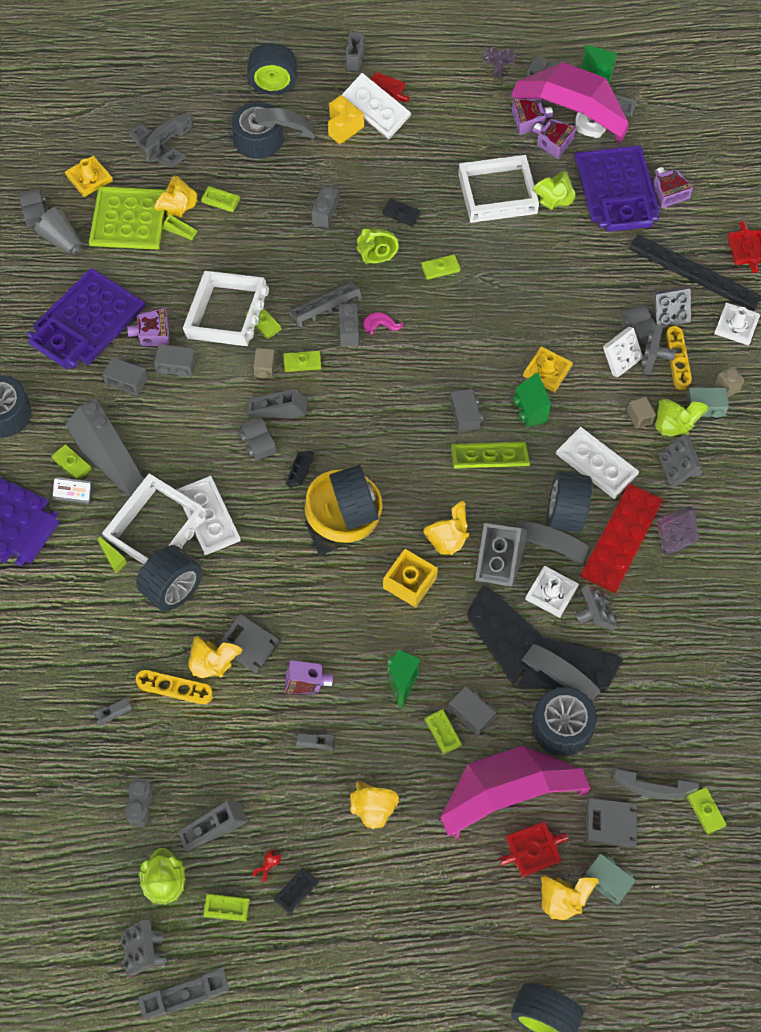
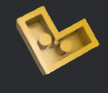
(345, 119)

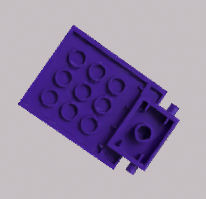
(617, 188)
(84, 320)
(23, 523)

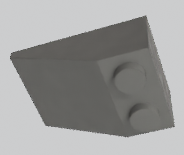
(500, 554)

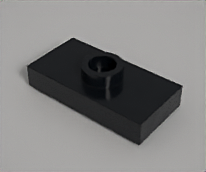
(401, 212)
(299, 469)
(321, 543)
(296, 891)

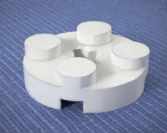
(587, 128)

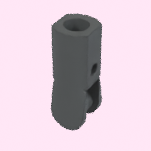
(116, 709)
(311, 741)

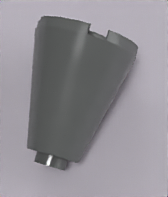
(58, 231)

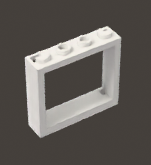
(502, 209)
(199, 304)
(135, 504)

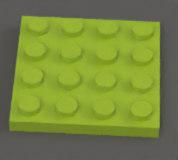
(127, 218)

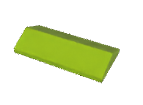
(489, 455)

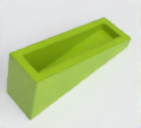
(178, 227)
(115, 559)

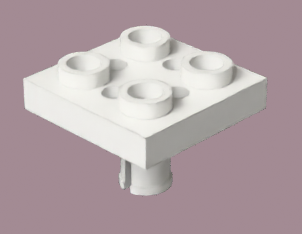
(738, 320)
(619, 350)
(555, 585)

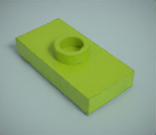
(220, 199)
(440, 267)
(267, 324)
(302, 361)
(71, 462)
(443, 732)
(706, 811)
(226, 907)

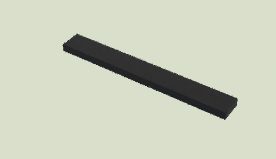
(695, 272)

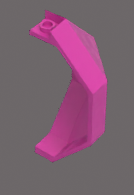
(576, 91)
(507, 781)

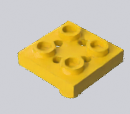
(88, 171)
(551, 365)

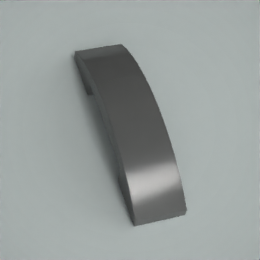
(270, 116)
(176, 125)
(167, 156)
(555, 540)
(560, 670)
(628, 781)
(184, 995)

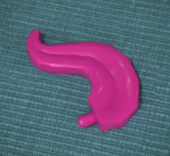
(377, 318)

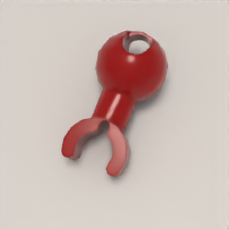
(270, 861)

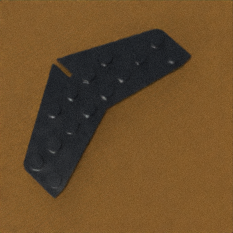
(511, 637)

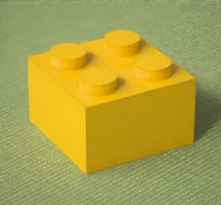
(410, 578)

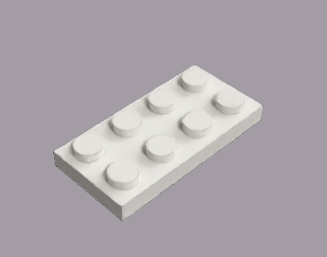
(378, 107)
(597, 461)
(218, 528)

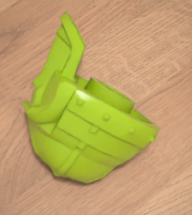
(555, 191)
(377, 245)
(677, 420)
(162, 877)

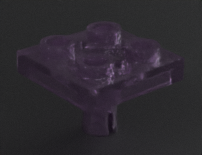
(499, 58)
(674, 527)

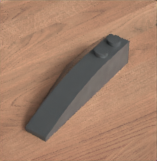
(103, 446)

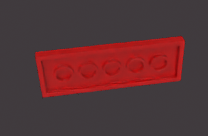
(621, 538)

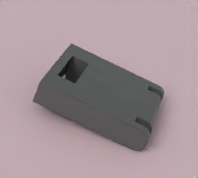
(253, 641)
(616, 823)

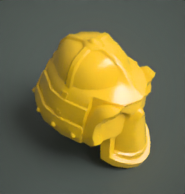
(177, 198)
(448, 534)
(210, 660)
(373, 804)
(561, 899)

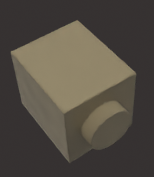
(264, 363)
(730, 380)
(641, 412)

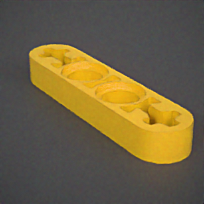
(679, 358)
(175, 683)

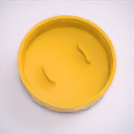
(325, 515)

